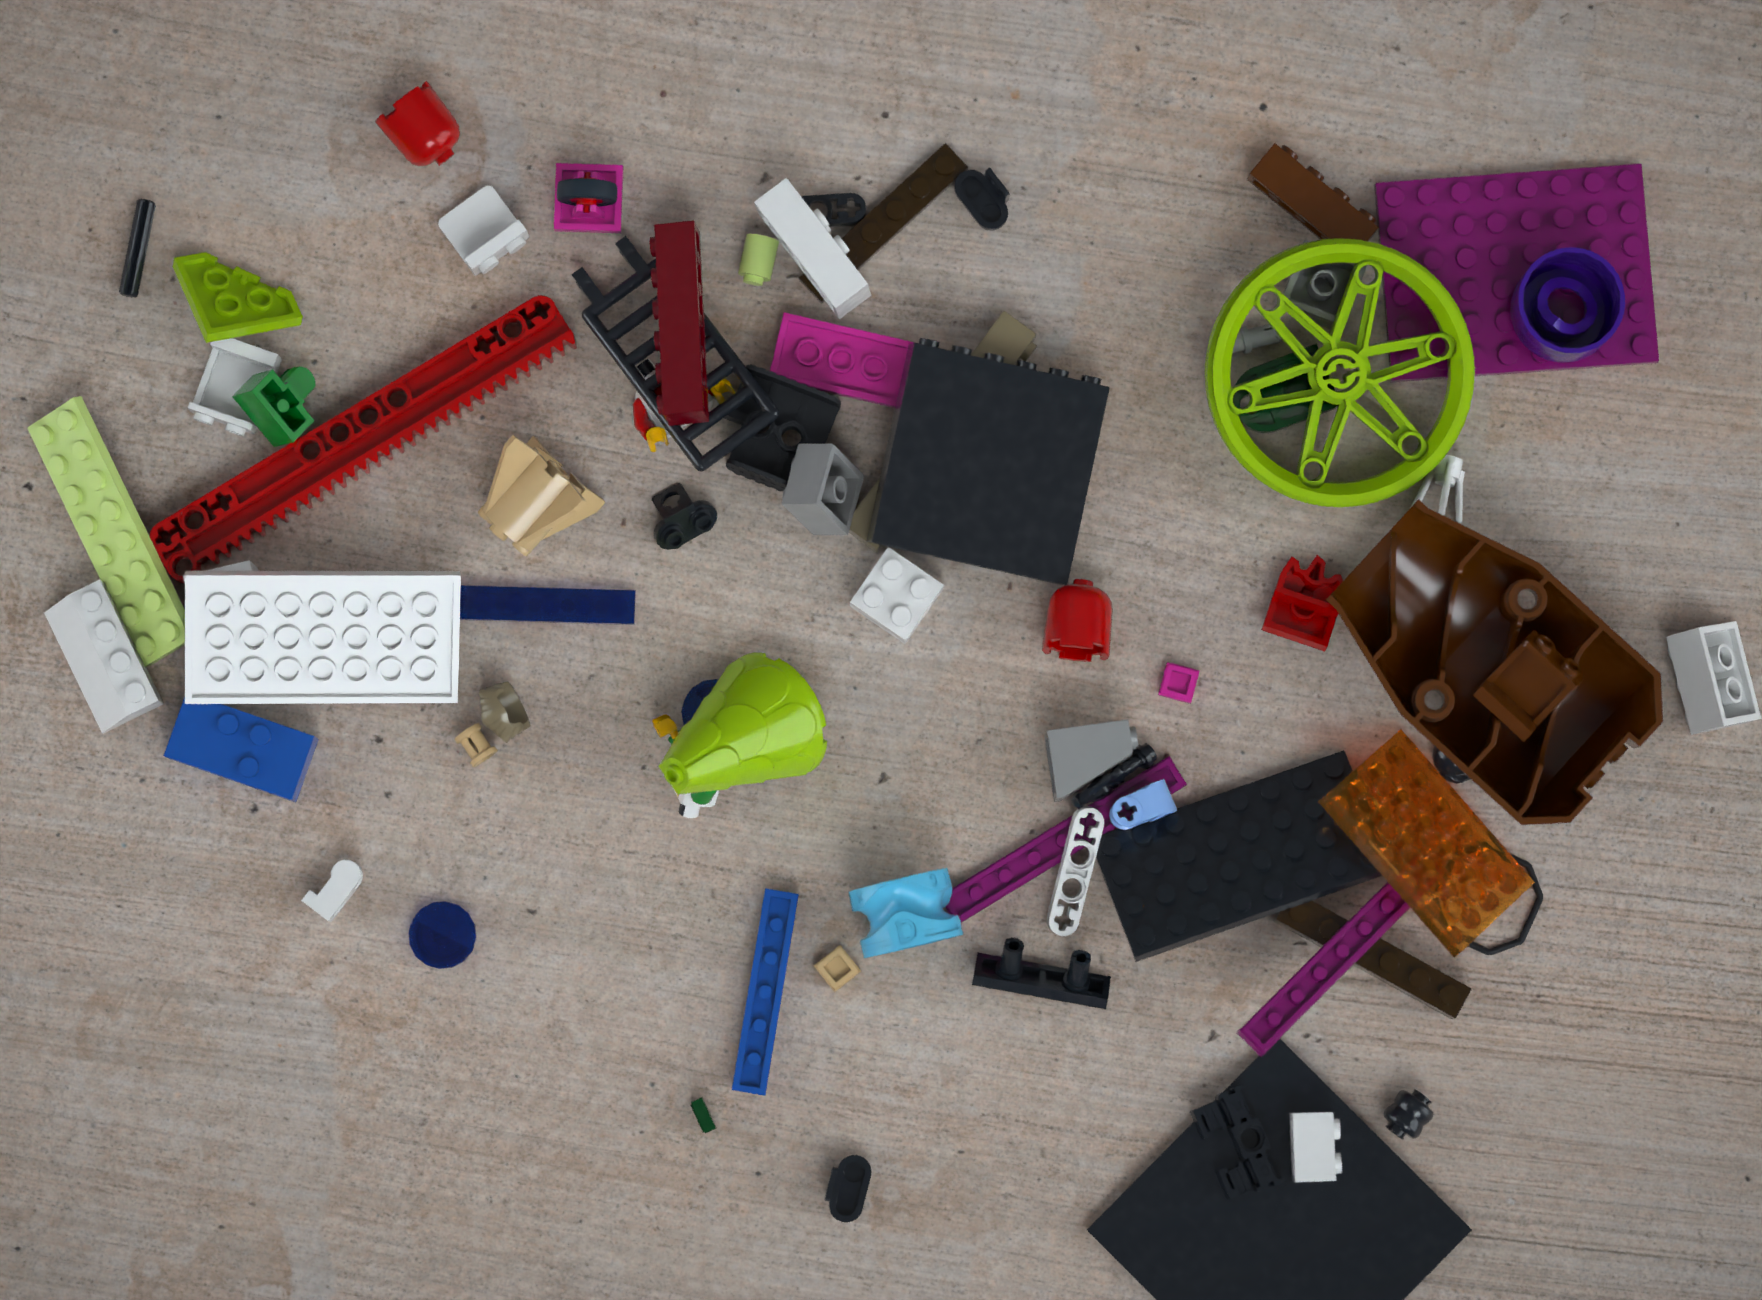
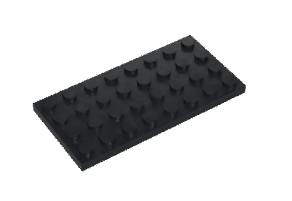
(1231, 859)

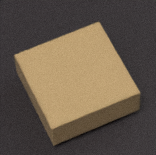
(837, 968)

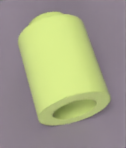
(758, 259)

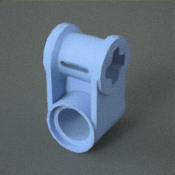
(1147, 803)

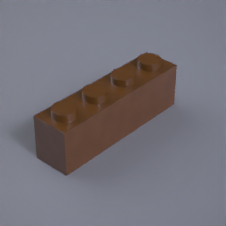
(1308, 198)

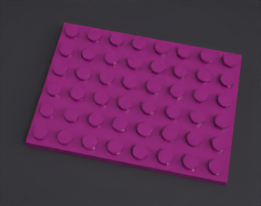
(1484, 237)

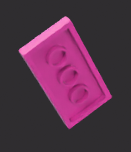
(840, 359)

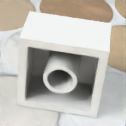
(896, 595)

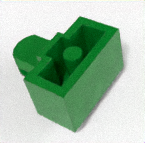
(277, 403)

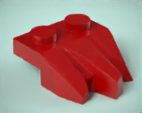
(1300, 604)

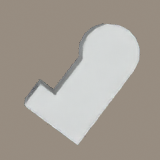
(344, 881)

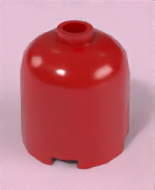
(421, 127)
(1078, 622)

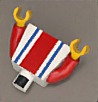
(646, 421)

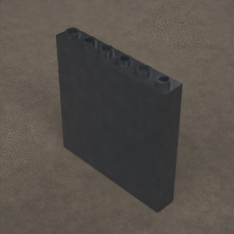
(988, 462)

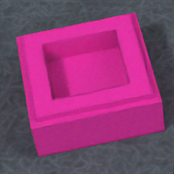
(1178, 682)

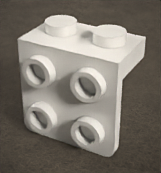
(483, 230)

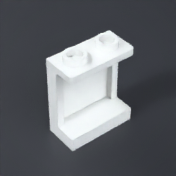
(226, 372)

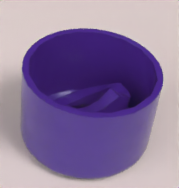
(1594, 283)

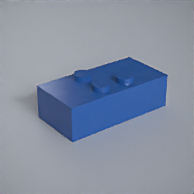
(242, 748)

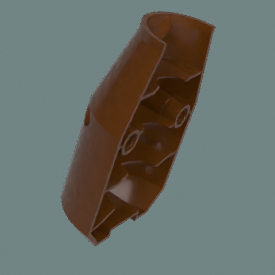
(1443, 613)

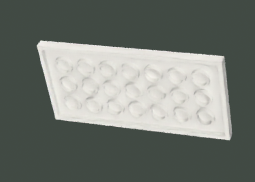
(321, 637)

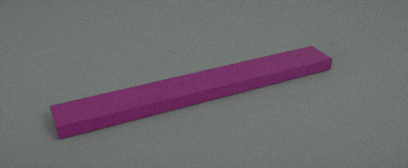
(1047, 849)
(1323, 970)

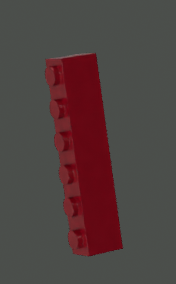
(681, 323)

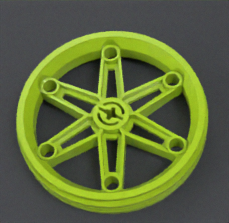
(1457, 352)

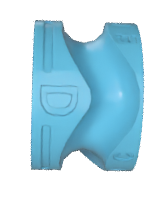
(906, 912)

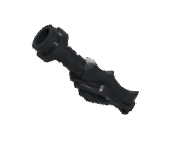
(1102, 786)

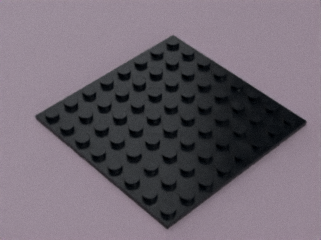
(1321, 1240)

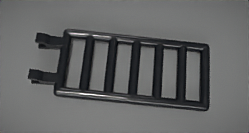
(646, 387)

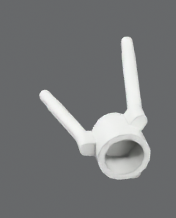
(1447, 474)

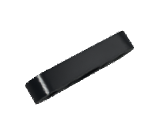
(842, 199)

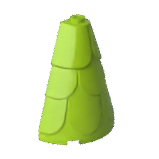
(748, 730)

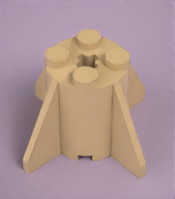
(534, 496)

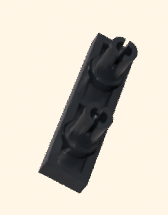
(1042, 980)

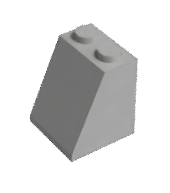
(1086, 752)

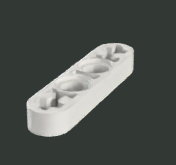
(1081, 872)

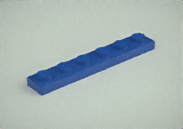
(765, 992)

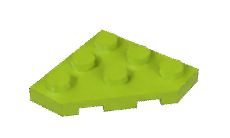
(232, 300)

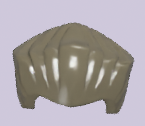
(503, 711)

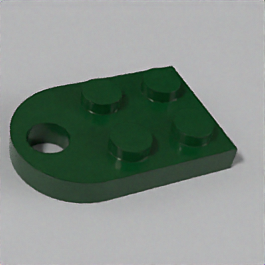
(1279, 417)

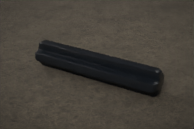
(137, 248)

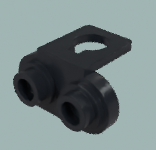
(983, 197)
(683, 521)
(848, 1188)

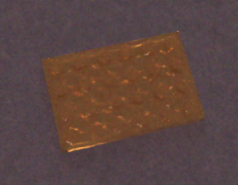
(1427, 842)

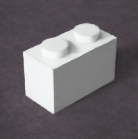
(1314, 1147)

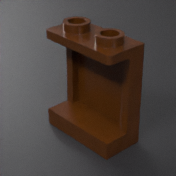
(1529, 684)

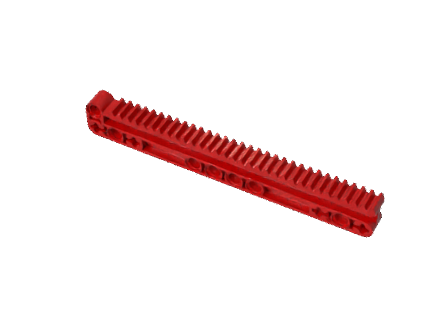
(432, 393)

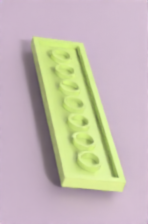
(111, 529)

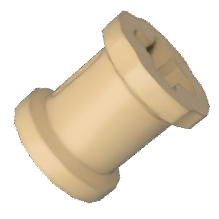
(476, 744)

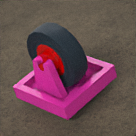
(588, 198)

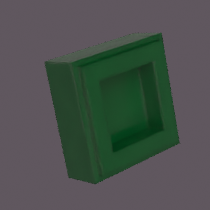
(703, 1115)

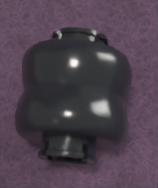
(1408, 1114)

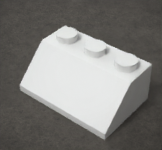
(1713, 677)

